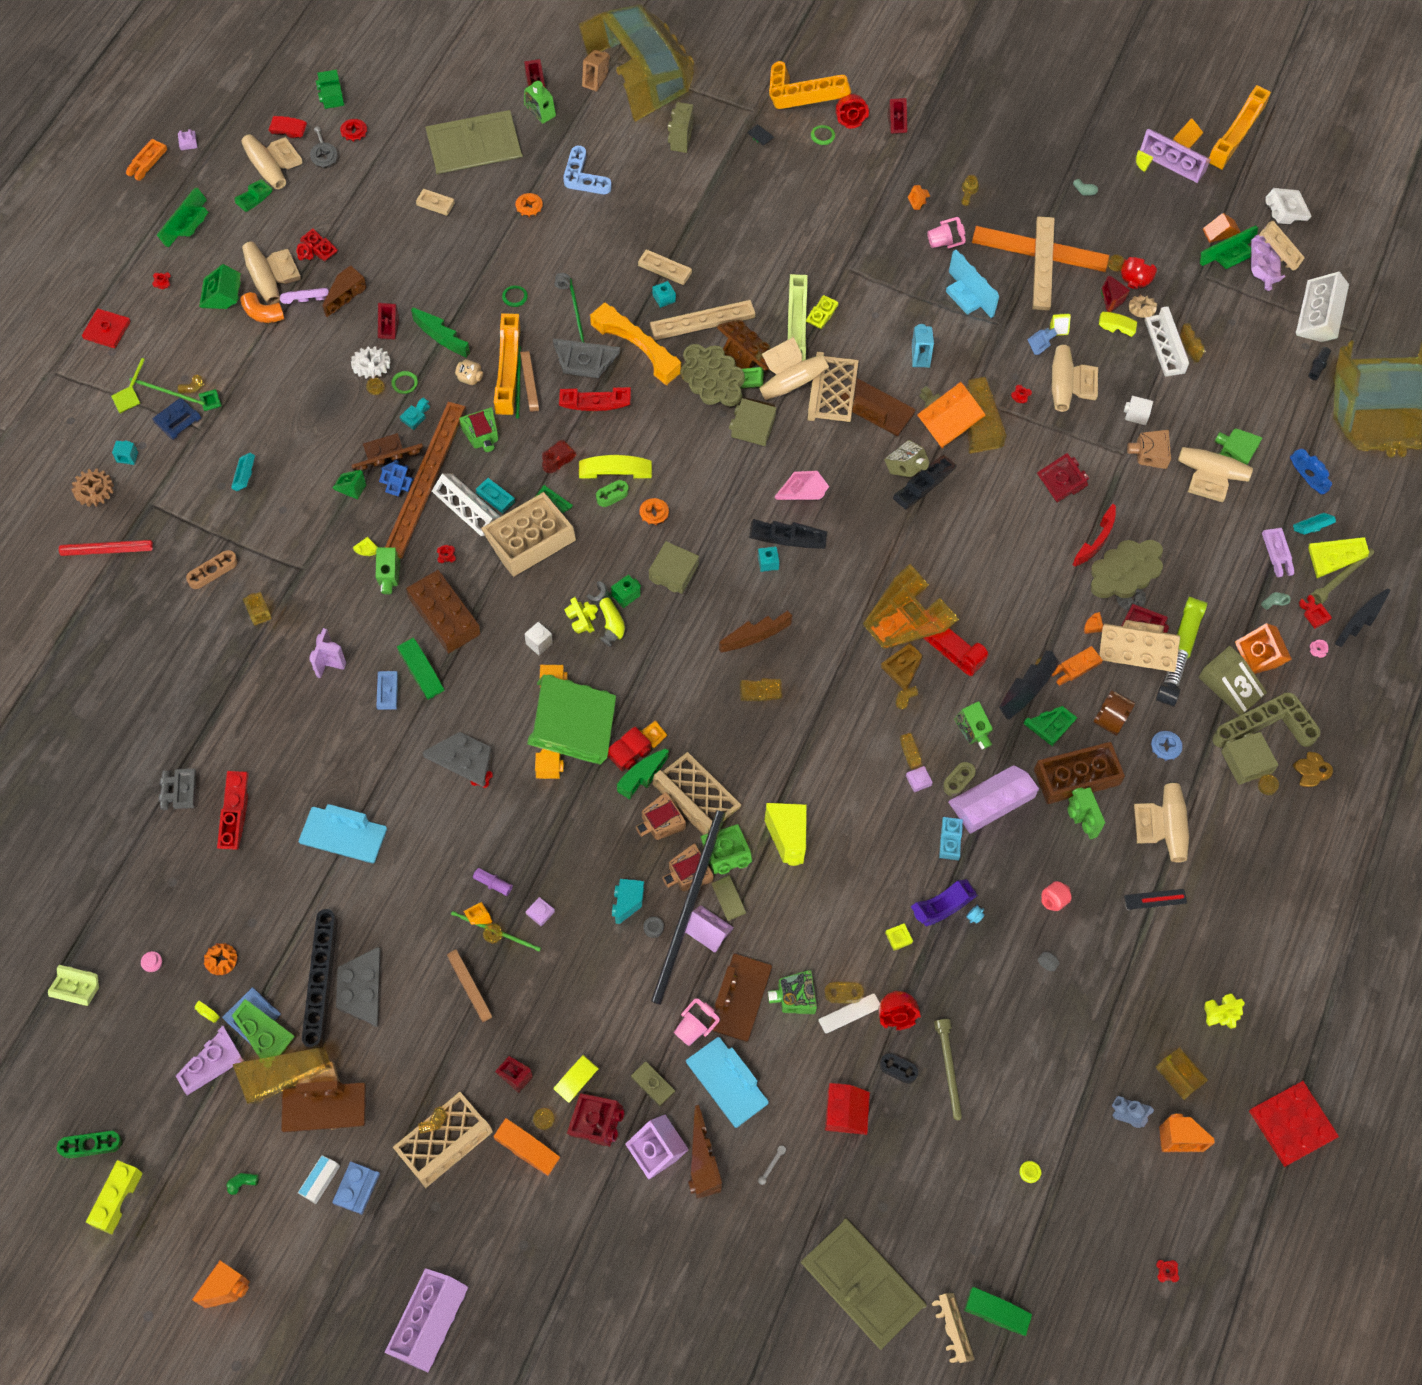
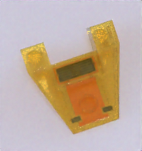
(901, 617)

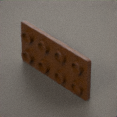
(743, 345)
(879, 407)
(383, 449)
(740, 997)
(323, 1106)

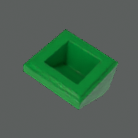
(211, 399)

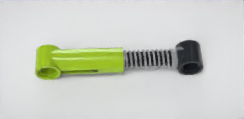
(1192, 616)

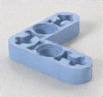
(579, 177)

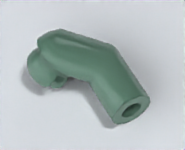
(1085, 189)
(1276, 599)

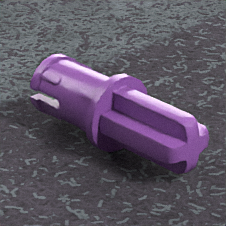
(492, 881)

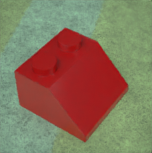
(847, 1109)

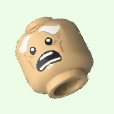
(469, 372)

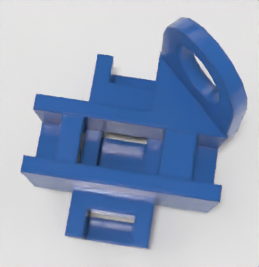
(393, 482)

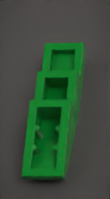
(436, 330)

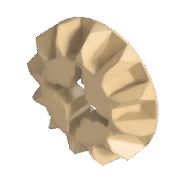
(1147, 311)

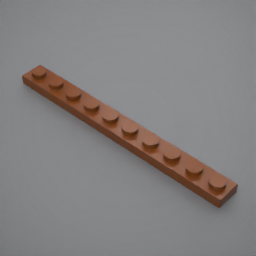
(425, 478)

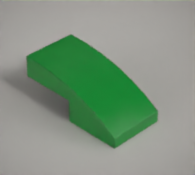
(255, 195)

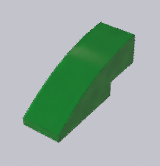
(420, 668)
(642, 773)
(997, 1311)

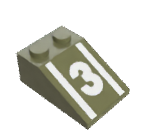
(1233, 681)

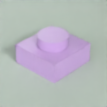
(919, 779)
(540, 911)

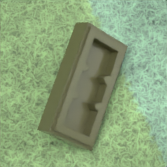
(653, 1084)

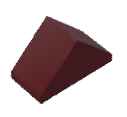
(533, 72)
(897, 115)
(1114, 293)
(387, 320)
(514, 1073)

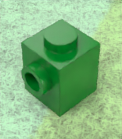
(626, 591)

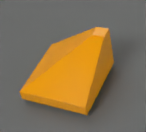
(654, 733)
(478, 914)

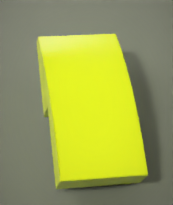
(822, 312)
(1114, 321)
(576, 1078)

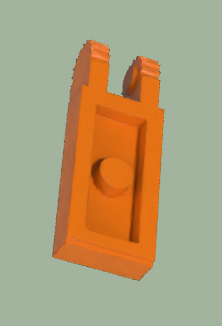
(146, 159)
(1078, 665)

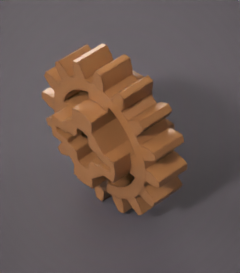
(92, 487)

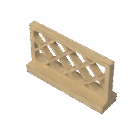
(817, 390)
(682, 800)
(454, 1152)

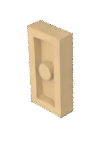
(435, 202)

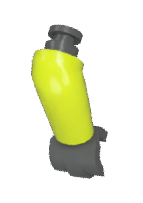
(614, 623)

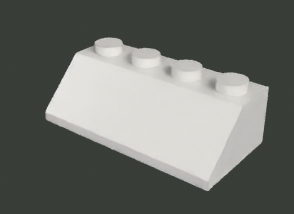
(1323, 307)

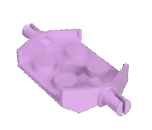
(1265, 262)

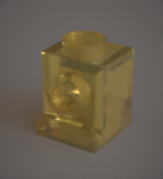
(257, 608)

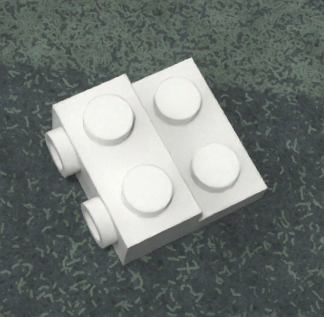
(1287, 205)

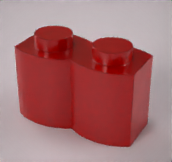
(629, 749)

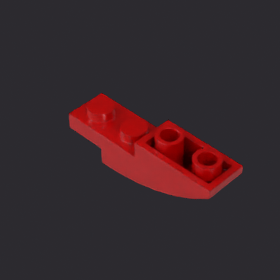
(233, 811)

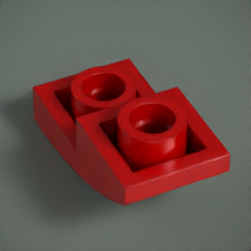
(286, 125)
(321, 247)

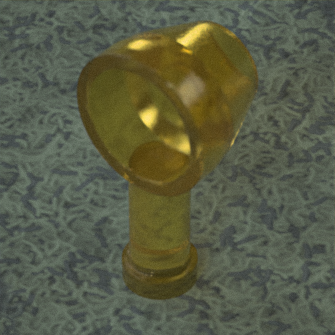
(969, 186)

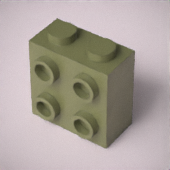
(680, 127)
(753, 422)
(673, 567)
(1249, 757)

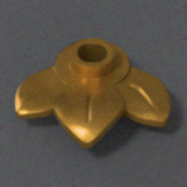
(1310, 769)

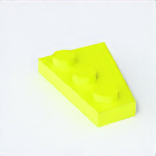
(1336, 554)

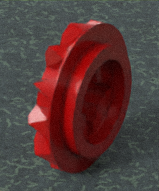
(348, 126)

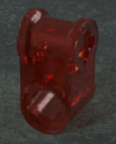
(557, 456)

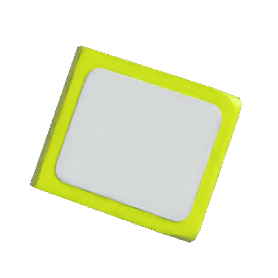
(1061, 324)

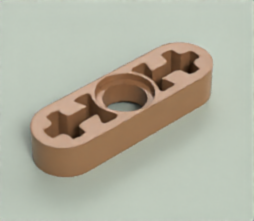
(197, 572)

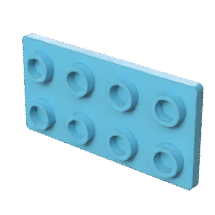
(970, 289)
(343, 833)
(727, 1081)

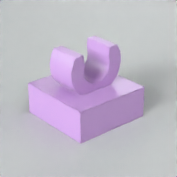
(187, 140)

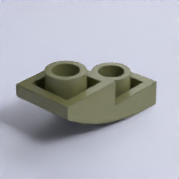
(728, 898)

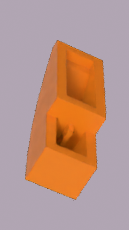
(526, 1147)

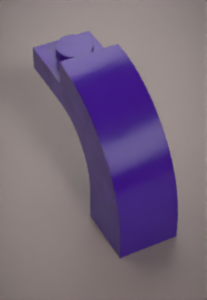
(944, 904)

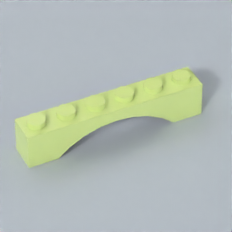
(797, 311)

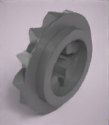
(328, 150)
(1139, 600)

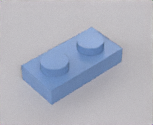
(387, 690)

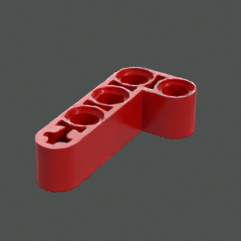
(959, 652)

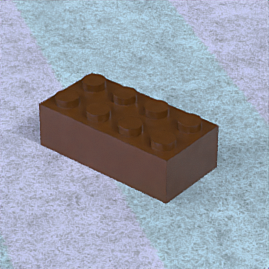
(443, 611)
(1084, 768)

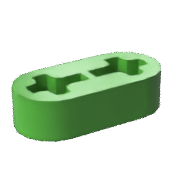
(612, 494)

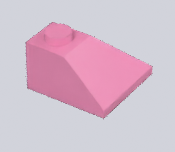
(803, 486)

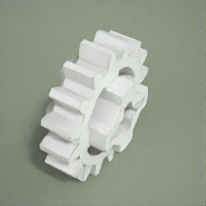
(370, 362)

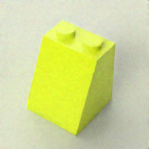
(788, 830)

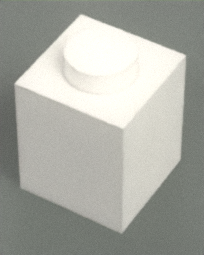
(1138, 410)
(538, 638)

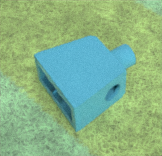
(922, 338)

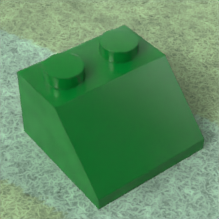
(220, 288)

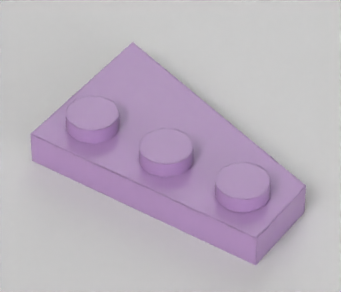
(210, 1062)

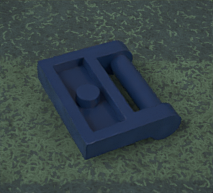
(175, 414)

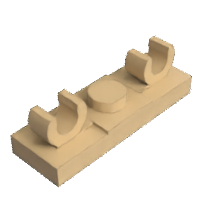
(1282, 245)
(954, 1328)

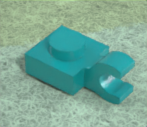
(414, 416)

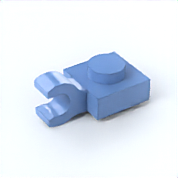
(1040, 340)

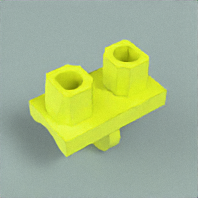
(584, 622)
(1226, 1013)

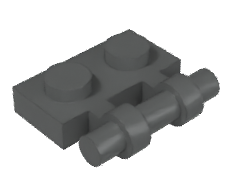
(184, 789)

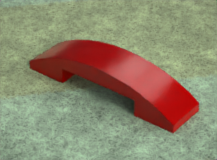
(595, 400)
(1088, 551)

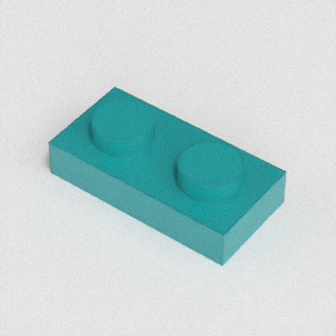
(495, 495)

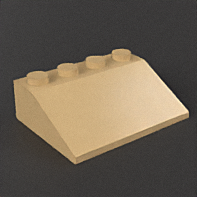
(529, 534)

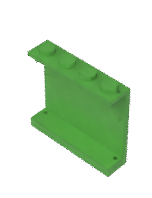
(573, 719)

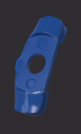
(1302, 462)

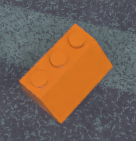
(951, 414)

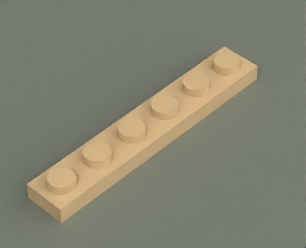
(1043, 263)
(701, 320)

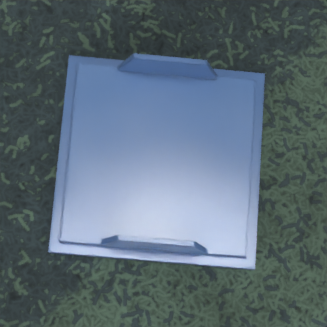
(259, 1002)

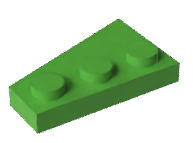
(262, 1032)

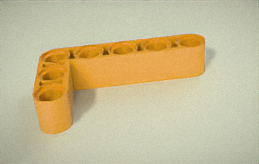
(806, 92)

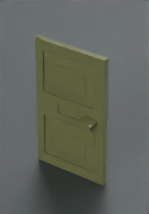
(473, 142)
(863, 1283)

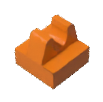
(918, 197)

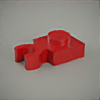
(1316, 614)

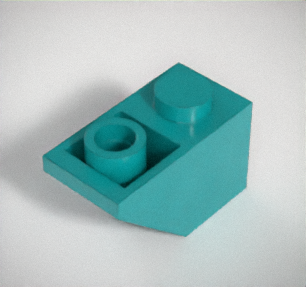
(629, 899)

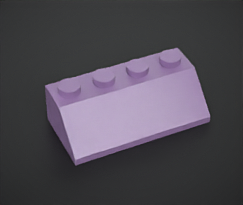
(1175, 155)
(994, 798)
(426, 1319)

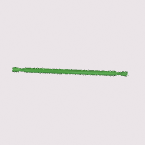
(168, 391)
(504, 934)

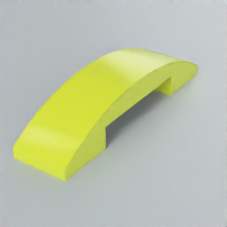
(615, 465)

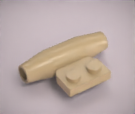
(270, 159)
(267, 271)
(789, 368)
(1069, 379)
(1213, 472)
(1166, 822)

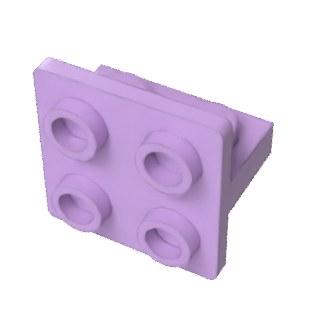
(326, 654)

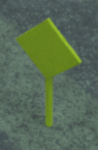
(127, 397)

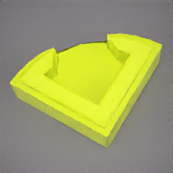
(1143, 160)
(365, 547)
(205, 1011)

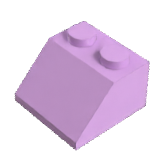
(656, 1146)

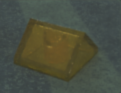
(1181, 1073)

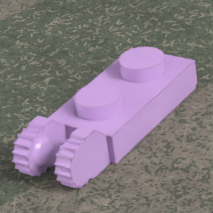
(303, 295)
(1278, 551)

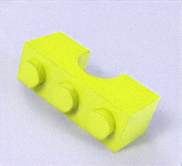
(106, 1210)

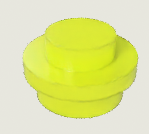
(1030, 1172)

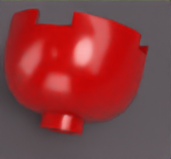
(851, 111)
(1137, 273)
(898, 1010)

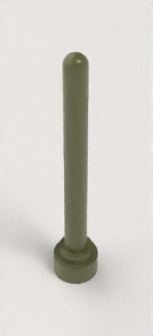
(1321, 595)
(943, 1028)

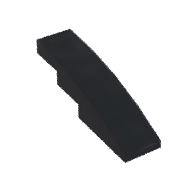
(924, 482)
(788, 535)
(1365, 615)
(1026, 689)

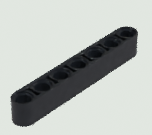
(316, 970)

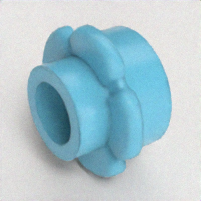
(975, 914)

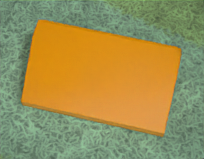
(1189, 134)

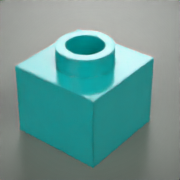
(664, 294)
(125, 452)
(768, 559)

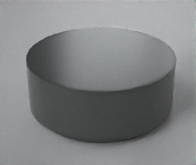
(653, 927)
(1048, 961)

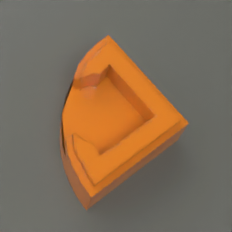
(1094, 624)

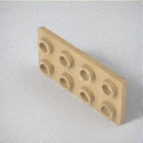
(1140, 645)

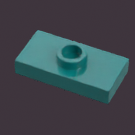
(243, 471)
(1314, 523)

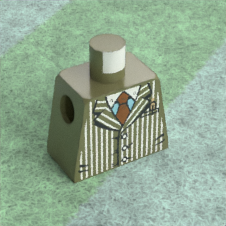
(907, 460)

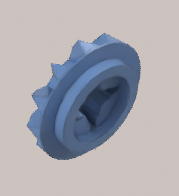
(1172, 741)

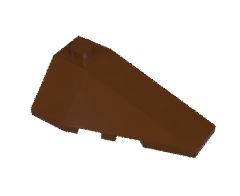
(704, 1170)

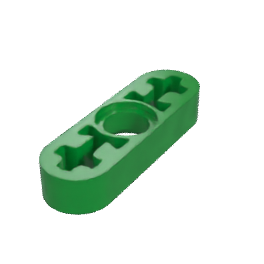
(73, 1140)

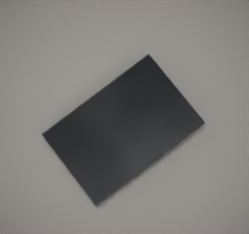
(760, 134)

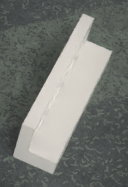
(1174, 344)
(465, 496)

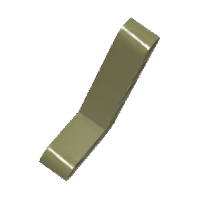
(1264, 719)

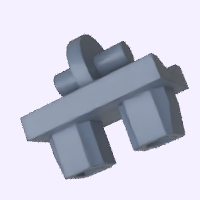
(1131, 1112)

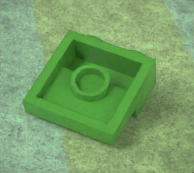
(1086, 810)
(729, 850)

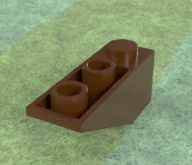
(345, 287)

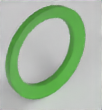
(819, 141)
(404, 373)

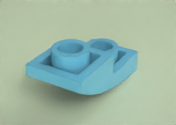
(950, 838)

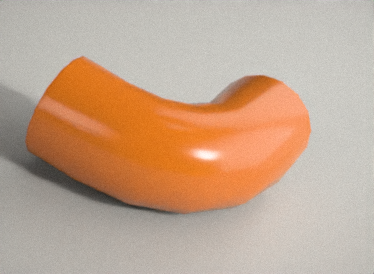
(261, 312)

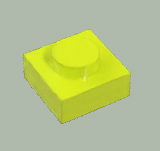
(899, 937)

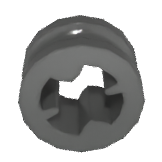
(562, 281)

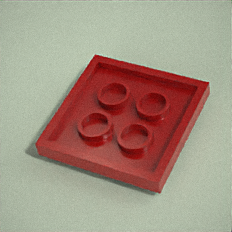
(1293, 1123)

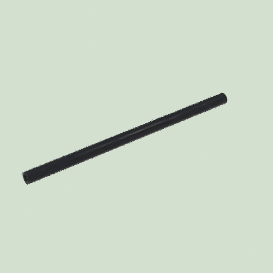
(688, 907)

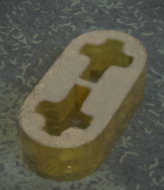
(910, 751)
(844, 997)

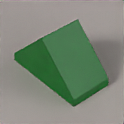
(351, 484)

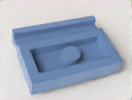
(356, 1188)

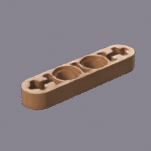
(529, 381)
(469, 985)

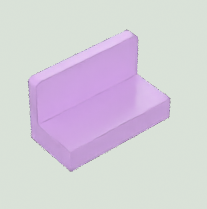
(708, 928)

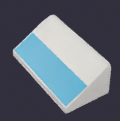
(319, 1179)

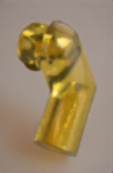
(435, 1121)

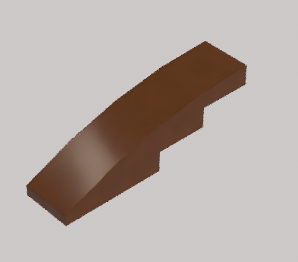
(750, 634)

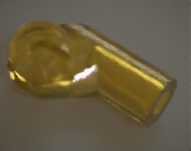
(196, 383)
(903, 697)

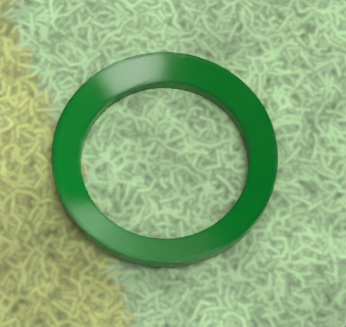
(518, 303)

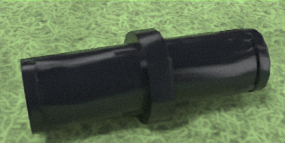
(1319, 363)

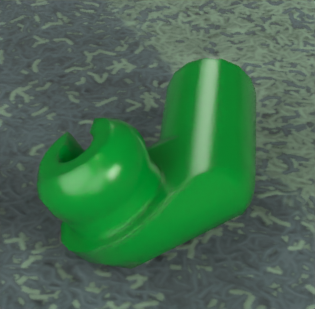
(240, 1179)

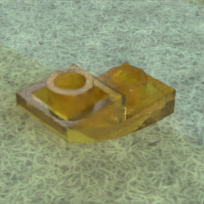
(1191, 344)
(760, 690)

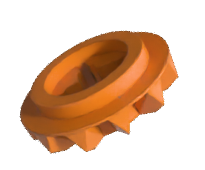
(531, 199)
(659, 506)
(224, 966)

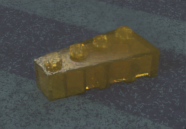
(988, 431)
(273, 1074)

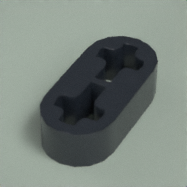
(901, 1064)

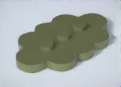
(712, 375)
(1126, 569)

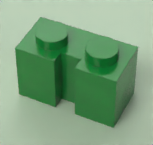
(330, 89)

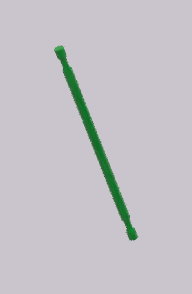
(576, 311)
(518, 384)

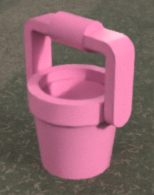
(942, 235)
(690, 1027)

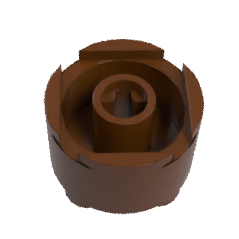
(1114, 712)

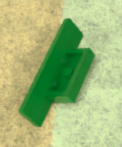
(185, 218)
(1230, 250)

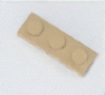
(664, 267)

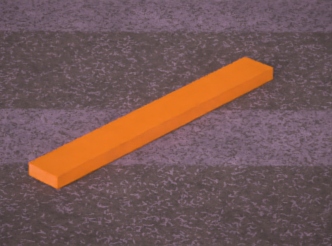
(1026, 246)

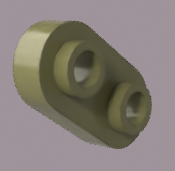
(958, 780)

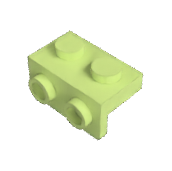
(74, 985)

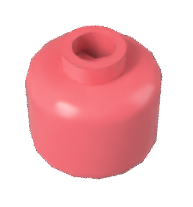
(1056, 896)

